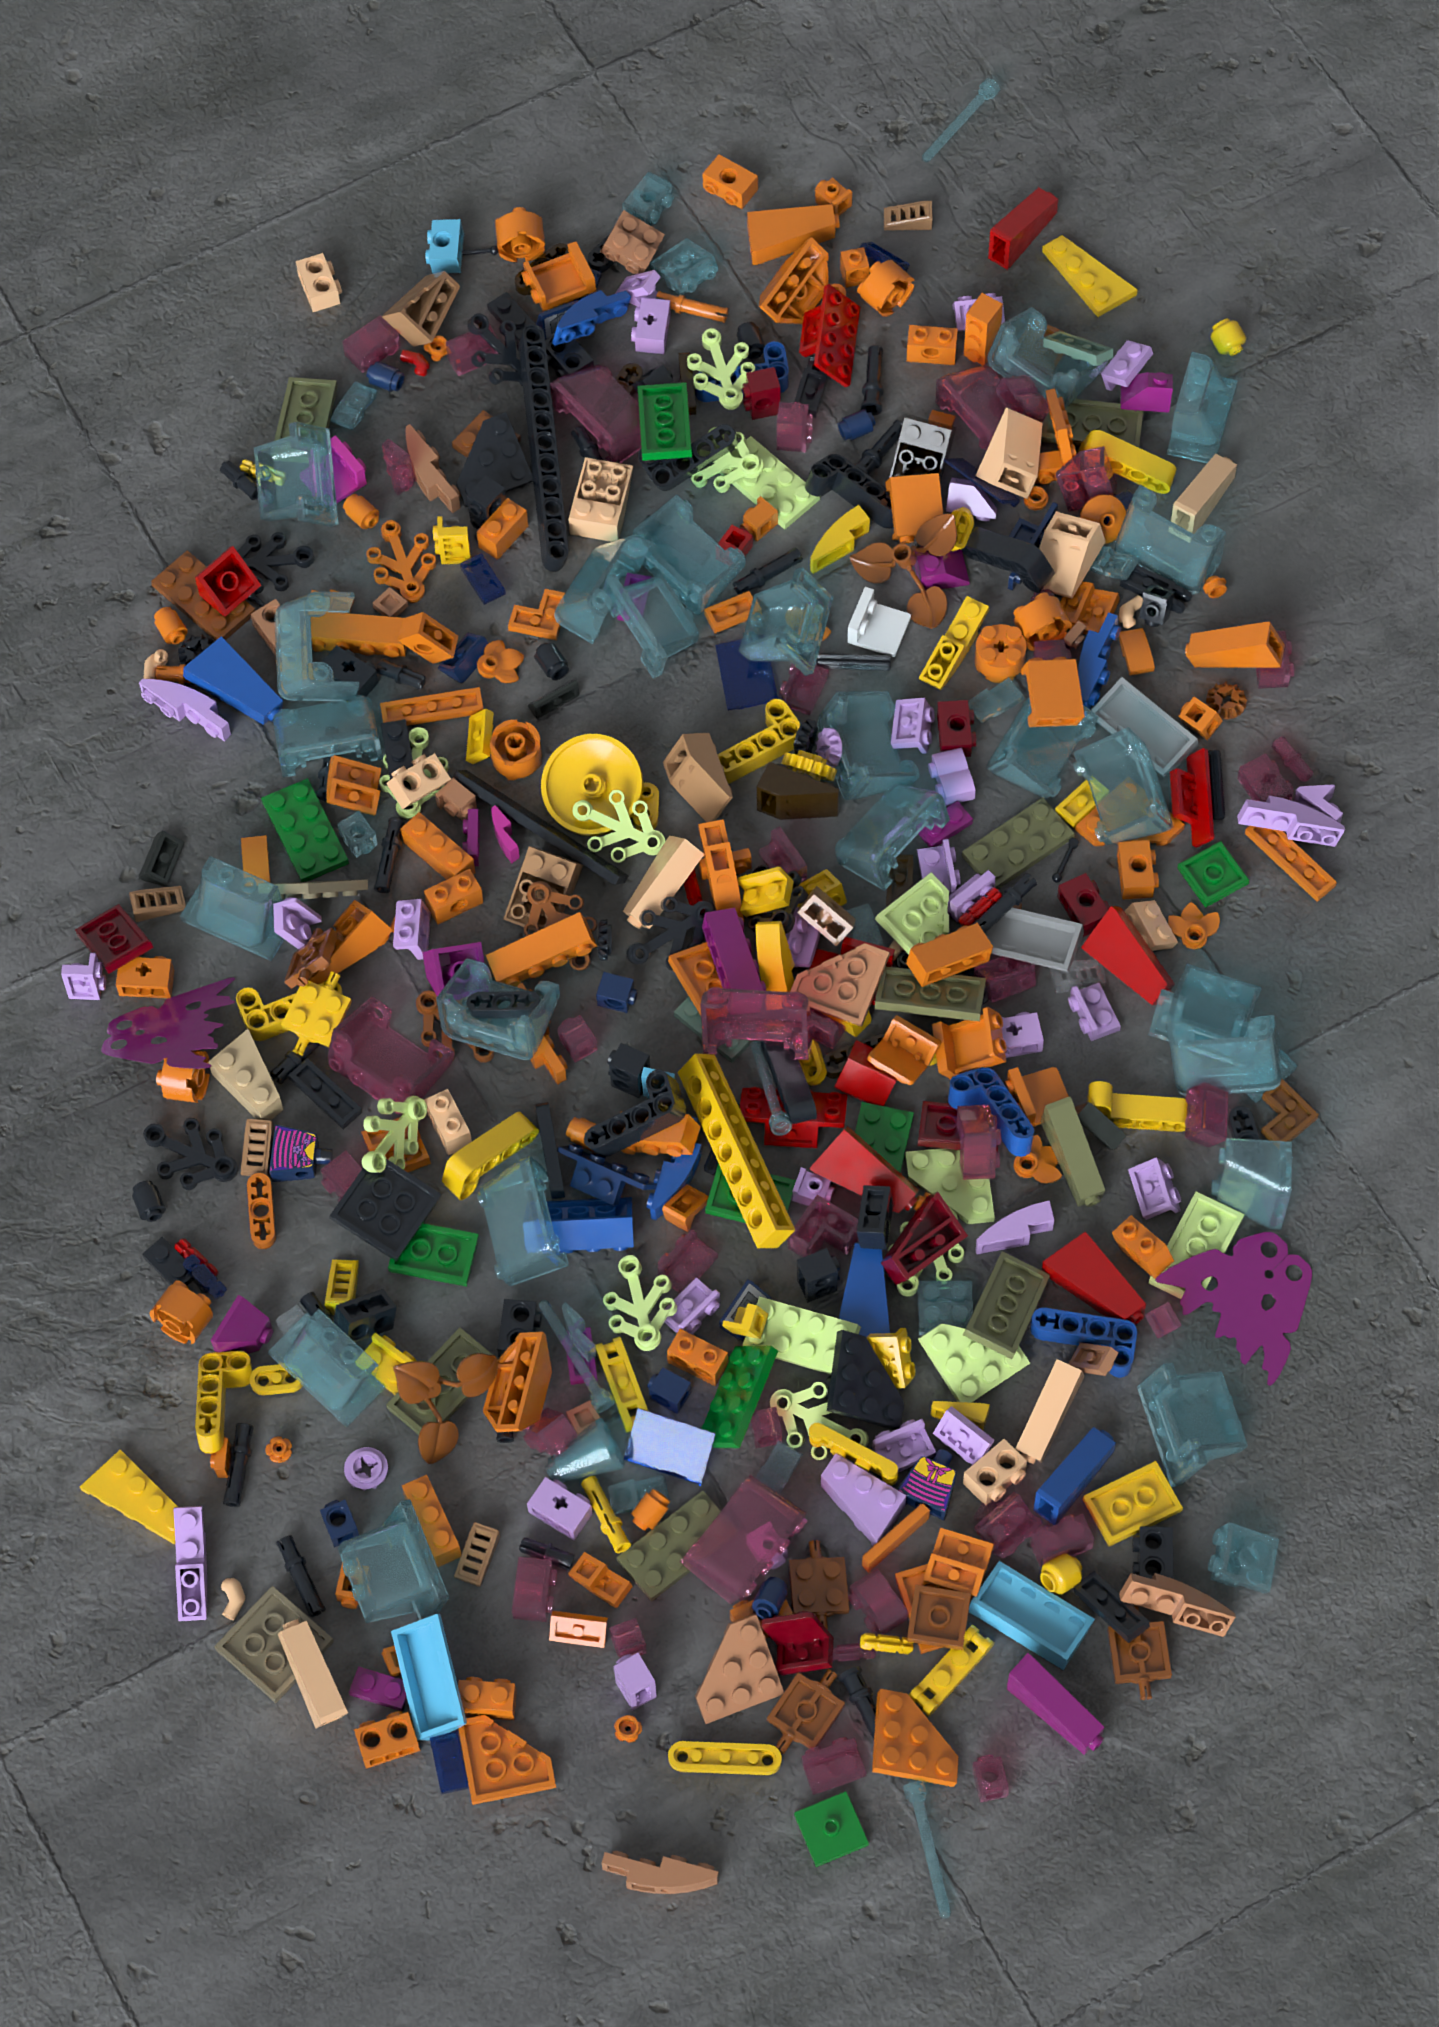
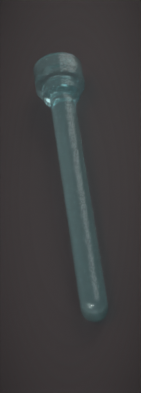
(987, 91)
(779, 1120)
(600, 1398)
(916, 1794)

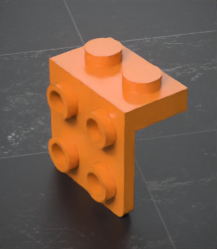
(904, 1051)
(1035, 1091)

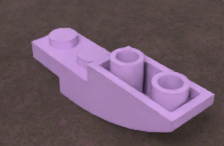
(183, 701)
(1298, 820)
(191, 1563)

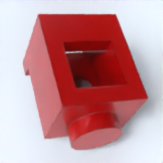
(737, 538)

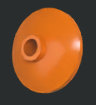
(1102, 506)

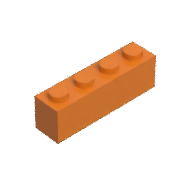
(357, 633)
(542, 950)

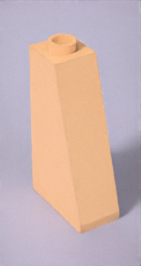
(1203, 493)
(663, 879)
(1049, 1411)
(311, 1673)

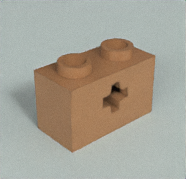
(826, 916)

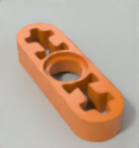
(267, 1200)

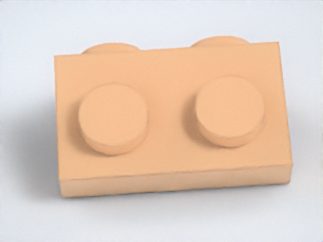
(1151, 925)

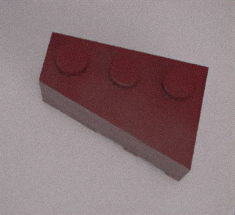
(924, 1239)

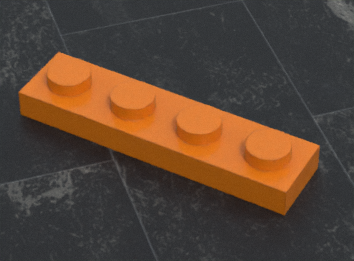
(433, 707)
(1293, 860)

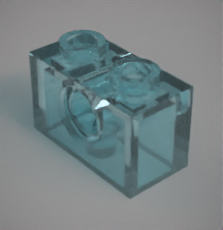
(649, 199)

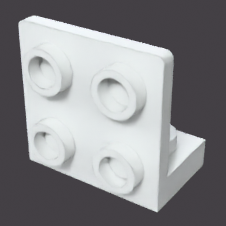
(877, 625)

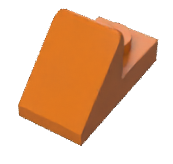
(684, 1206)

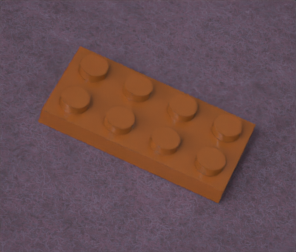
(179, 586)

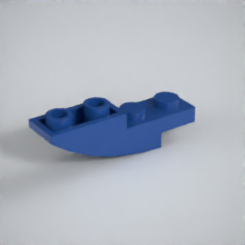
(586, 313)
(1093, 660)
(672, 1179)

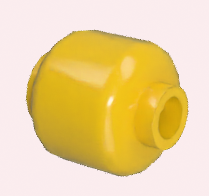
(1228, 337)
(1061, 1573)

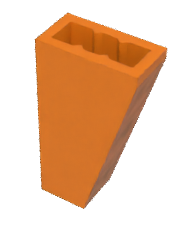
(785, 230)
(1236, 647)

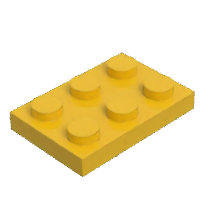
(1132, 1502)

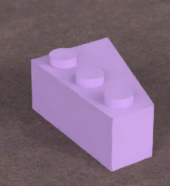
(863, 1497)

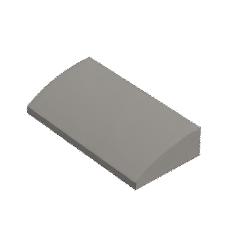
(1164, 737)
(1036, 939)

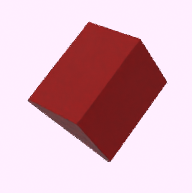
(226, 582)
(864, 1080)

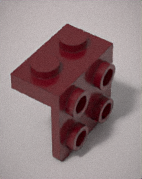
(801, 1642)

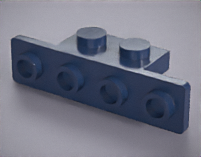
(1031, 534)
(600, 1177)

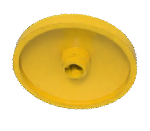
(589, 771)

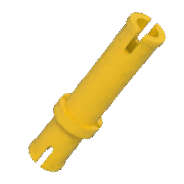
(617, 1536)

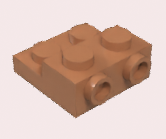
(632, 243)

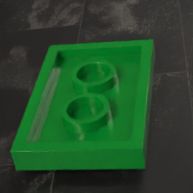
(885, 1131)
(723, 1204)
(438, 1255)

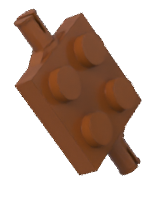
(311, 957)
(819, 1584)
(1142, 1658)
(806, 1711)

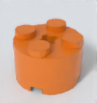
(520, 235)
(886, 287)
(1042, 620)
(1000, 652)
(515, 749)
(184, 1083)
(182, 1313)

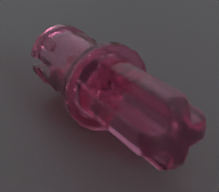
(1292, 759)

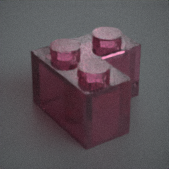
(978, 1142)
(822, 1224)

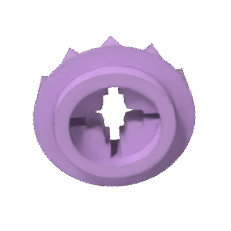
(831, 738)
(371, 1457)

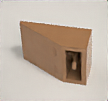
(698, 775)
(546, 867)

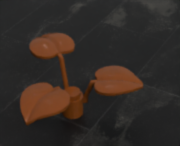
(876, 560)
(422, 1382)

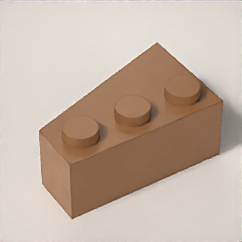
(423, 308)

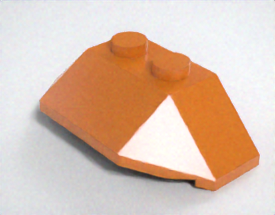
(797, 284)
(520, 1384)

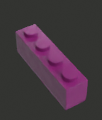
(731, 950)

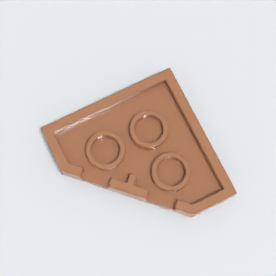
(844, 983)
(739, 1672)

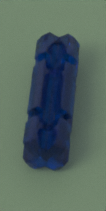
(204, 1276)

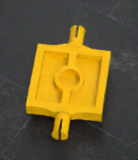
(316, 1013)

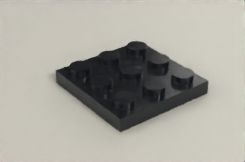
(385, 1208)

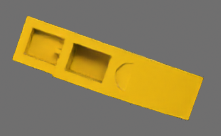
(955, 644)

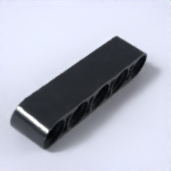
(789, 1082)

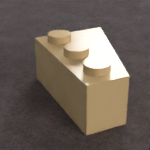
(247, 1078)

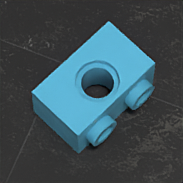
(445, 246)

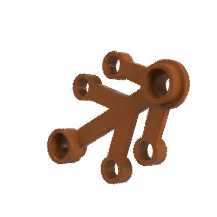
(552, 914)
(428, 1022)

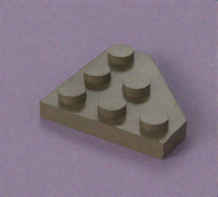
(314, 888)

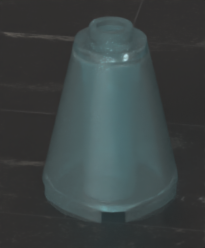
(587, 1455)

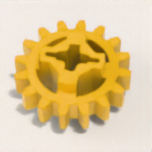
(809, 764)

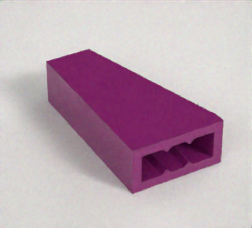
(1054, 1704)

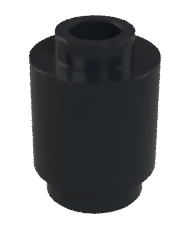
(751, 335)
(551, 661)
(148, 1201)

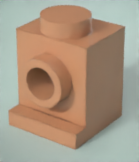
(456, 799)

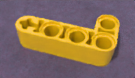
(1133, 462)
(732, 760)
(266, 1013)
(1138, 1110)
(487, 1152)
(216, 1374)

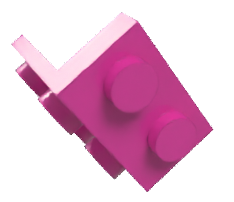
(348, 471)

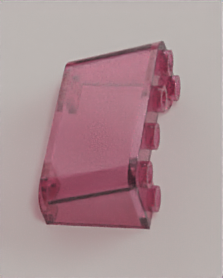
(382, 1059)
(744, 1540)

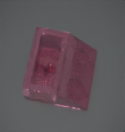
(1086, 477)

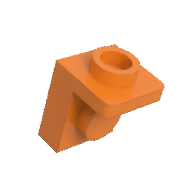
(221, 1460)

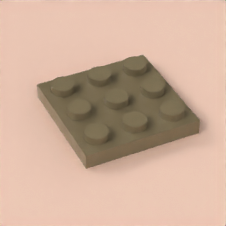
(256, 1647)

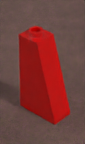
(1020, 227)
(1127, 955)
(855, 1164)
(1093, 1279)

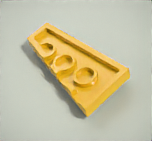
(1088, 277)
(134, 1494)

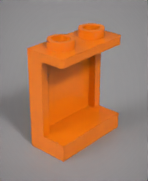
(560, 279)
(913, 503)
(1053, 692)
(970, 1044)

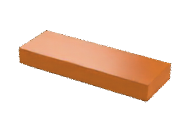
(895, 1537)

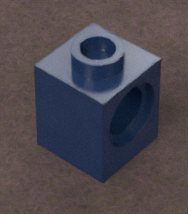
(616, 992)
(669, 1390)
(342, 1532)

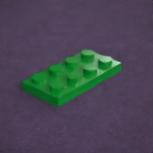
(664, 421)
(304, 831)
(739, 1394)

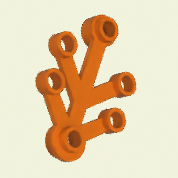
(402, 564)

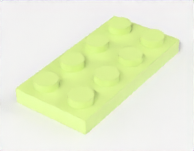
(775, 484)
(1202, 1228)
(800, 1335)

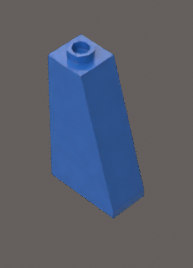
(233, 681)
(865, 1292)
(1073, 1475)

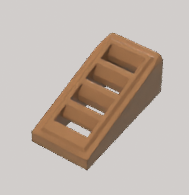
(908, 223)
(159, 910)
(255, 1132)
(483, 1531)

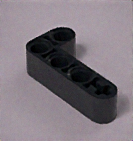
(697, 462)
(853, 485)
(1010, 555)
(607, 1136)

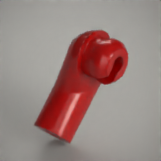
(417, 359)

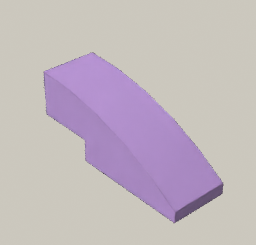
(1016, 1228)

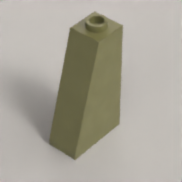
(1072, 1151)

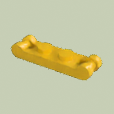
(621, 1380)
(863, 1457)
(950, 1671)

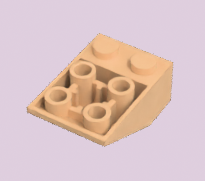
(1013, 454)
(600, 500)
(1070, 549)

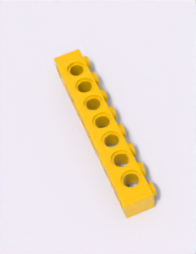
(736, 1151)

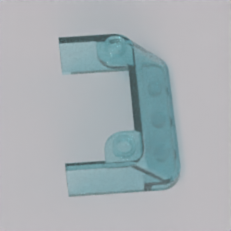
(296, 672)

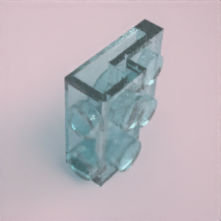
(685, 266)
(944, 1303)
(1243, 1558)

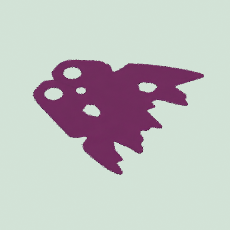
(181, 1027)
(1240, 1296)

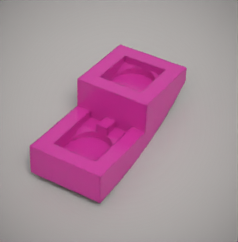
(503, 831)

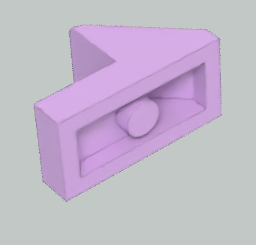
(640, 286)
(1317, 798)

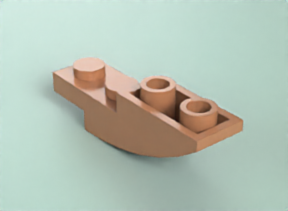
(427, 470)
(1183, 1602)
(670, 1878)

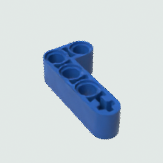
(772, 349)
(985, 1087)
(1084, 1324)

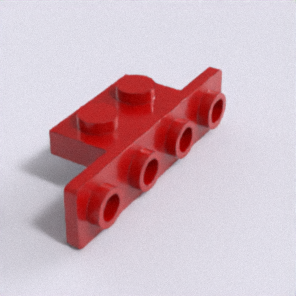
(1193, 798)

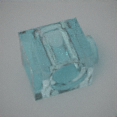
(356, 825)

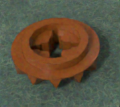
(1230, 709)

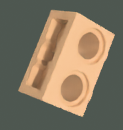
(315, 283)
(420, 783)
(448, 1121)
(990, 1469)

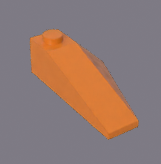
(358, 935)

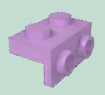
(1126, 364)
(969, 894)
(693, 1306)
(905, 1444)

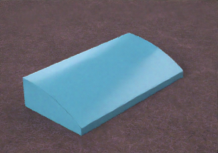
(1031, 1615)
(429, 1677)

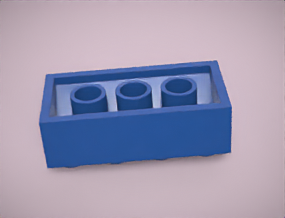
(592, 1224)

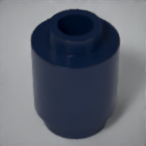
(385, 376)
(856, 425)
(770, 1598)

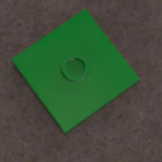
(1213, 874)
(831, 1829)

